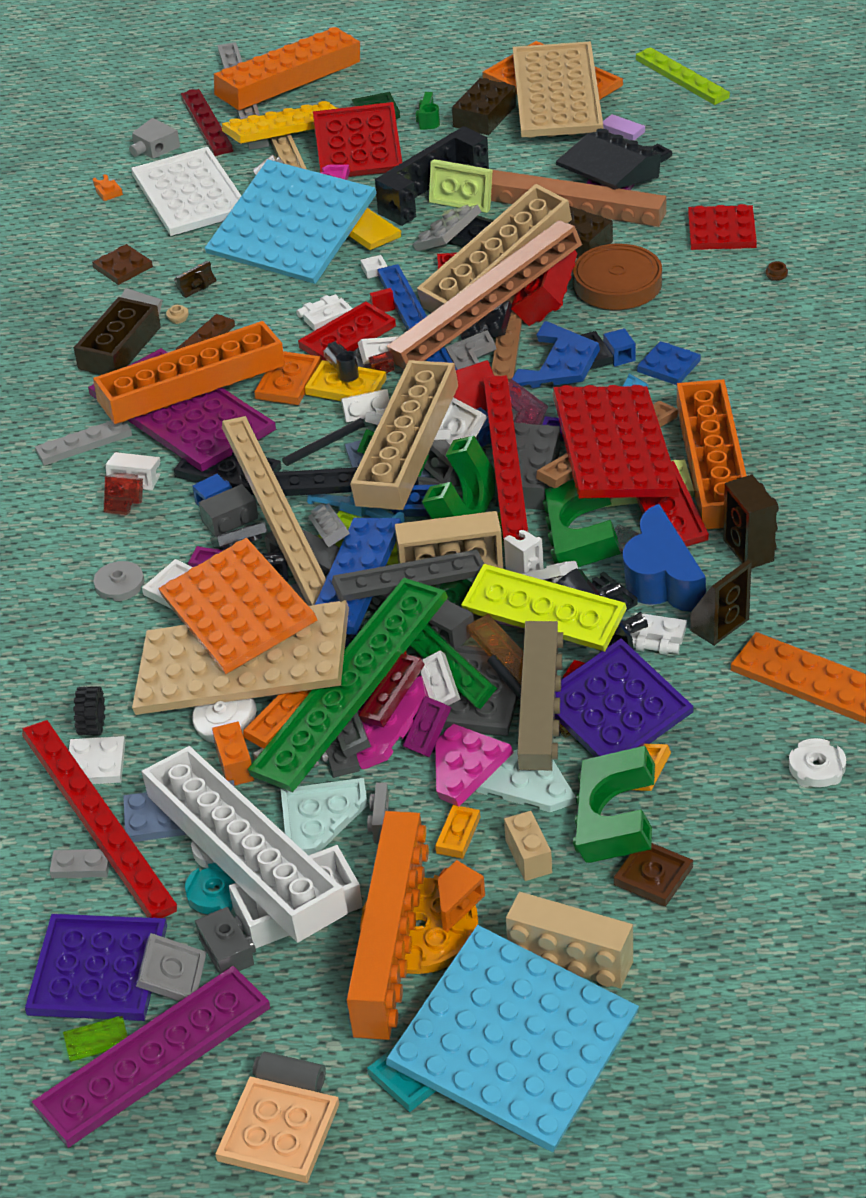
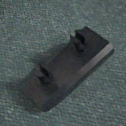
(578, 580)

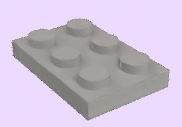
(447, 227)

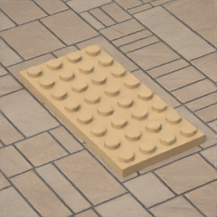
(557, 89)
(182, 674)

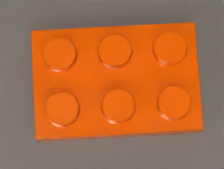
(289, 381)

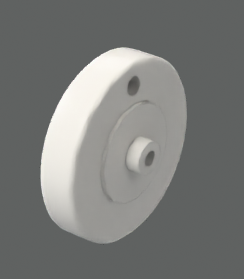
(222, 713)

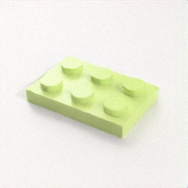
(460, 185)

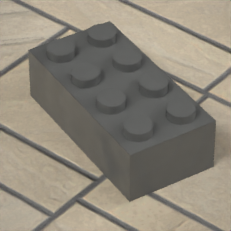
(536, 448)

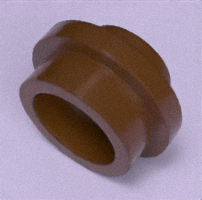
(776, 270)

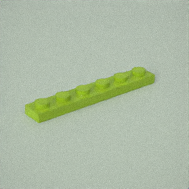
(682, 76)

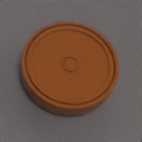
(617, 276)

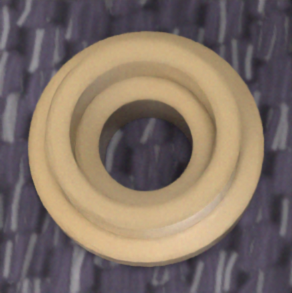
(177, 314)

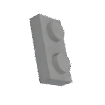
(378, 804)
(79, 864)

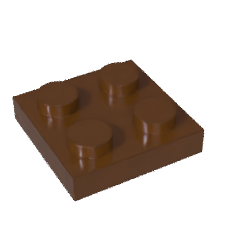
(122, 264)
(654, 874)

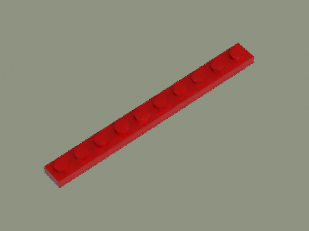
(505, 456)
(99, 821)

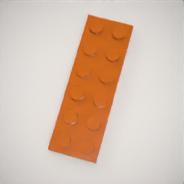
(803, 675)

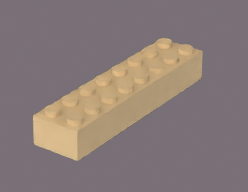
(499, 240)
(404, 435)

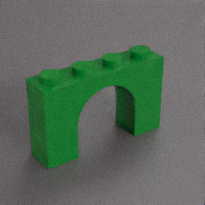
(476, 478)
(582, 544)
(600, 781)

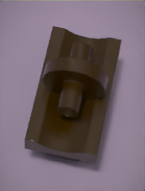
(195, 279)

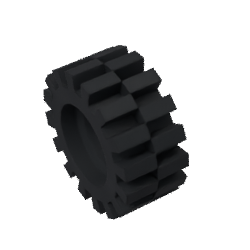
(89, 710)

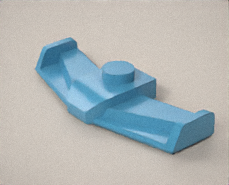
(348, 505)

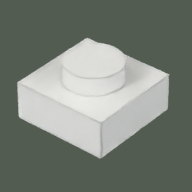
(371, 265)

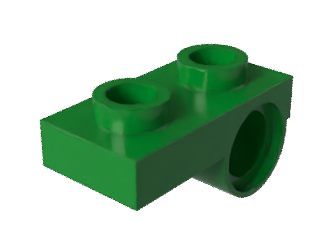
(428, 113)

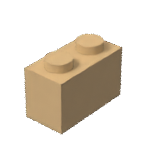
(528, 845)

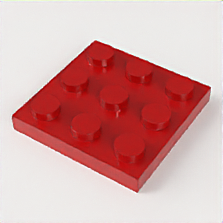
(722, 227)

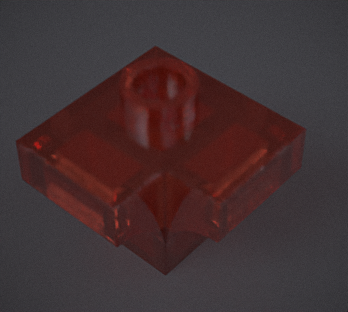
(121, 492)

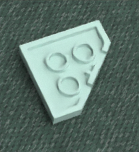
(533, 787)
(321, 811)

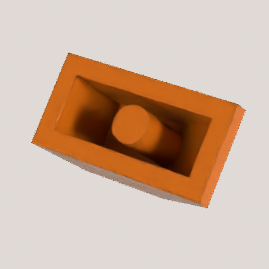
(458, 892)

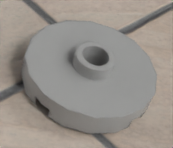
(118, 580)

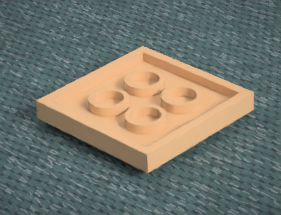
(277, 1129)

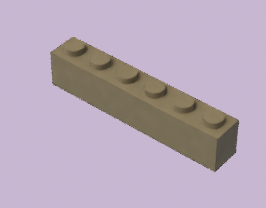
(539, 697)

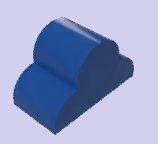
(661, 566)

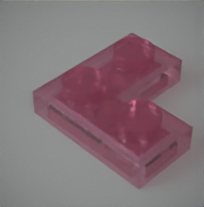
(529, 407)

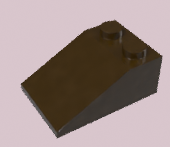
(723, 606)

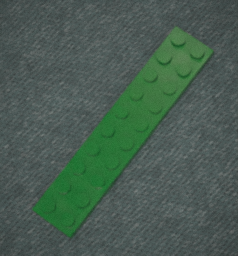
(365, 665)

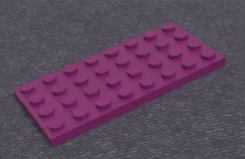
(195, 425)

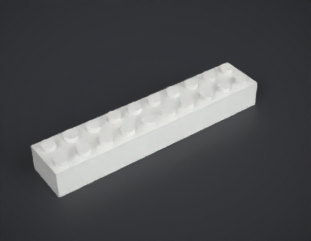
(245, 844)

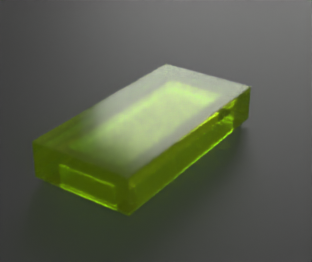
(94, 1038)

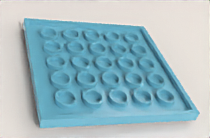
(291, 221)
(513, 1037)

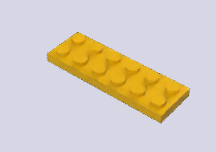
(274, 123)

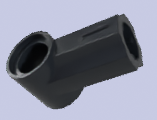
(343, 361)

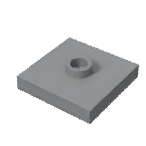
(170, 968)

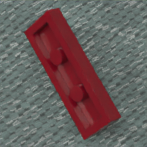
(391, 690)

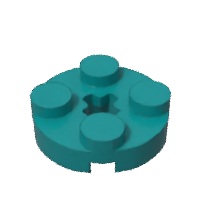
(200, 897)

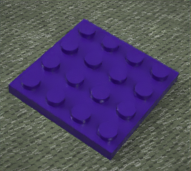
(618, 702)
(92, 967)

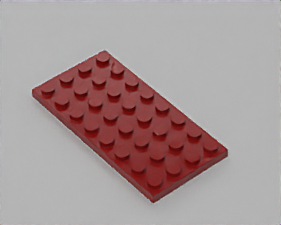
(614, 442)

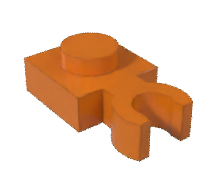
(107, 189)

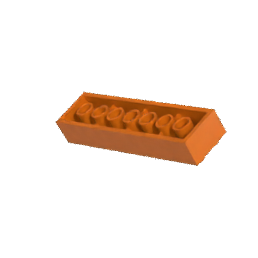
(286, 68)
(188, 372)
(709, 445)
(387, 926)

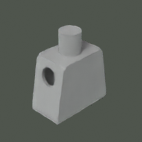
(154, 139)

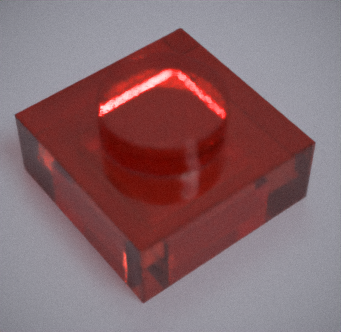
(382, 362)

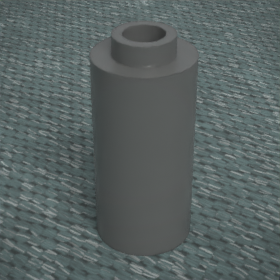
(289, 1071)

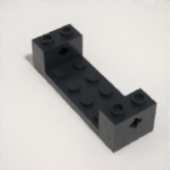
(411, 178)

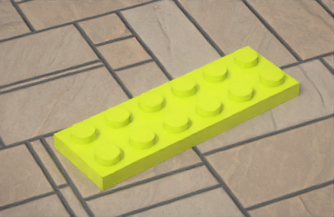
(522, 598)

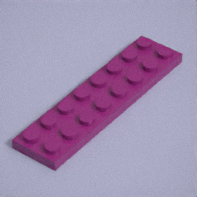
(150, 1056)

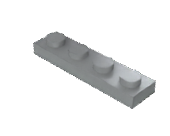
(82, 441)
(328, 524)

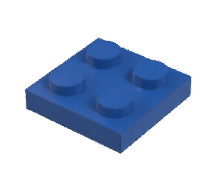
(669, 363)

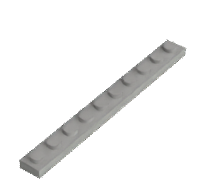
(230, 57)

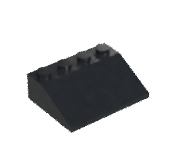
(611, 160)

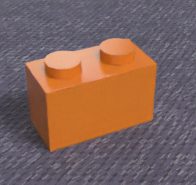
(232, 753)

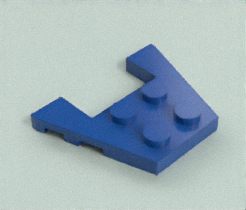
(567, 360)

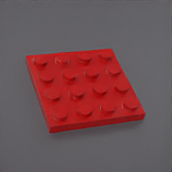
(358, 137)

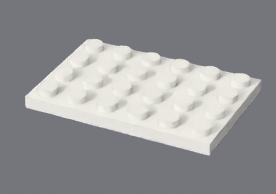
(187, 190)

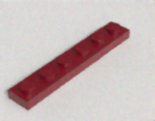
(206, 122)

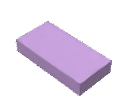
(624, 127)

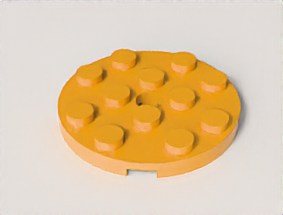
(431, 945)

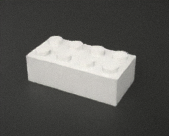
(264, 928)

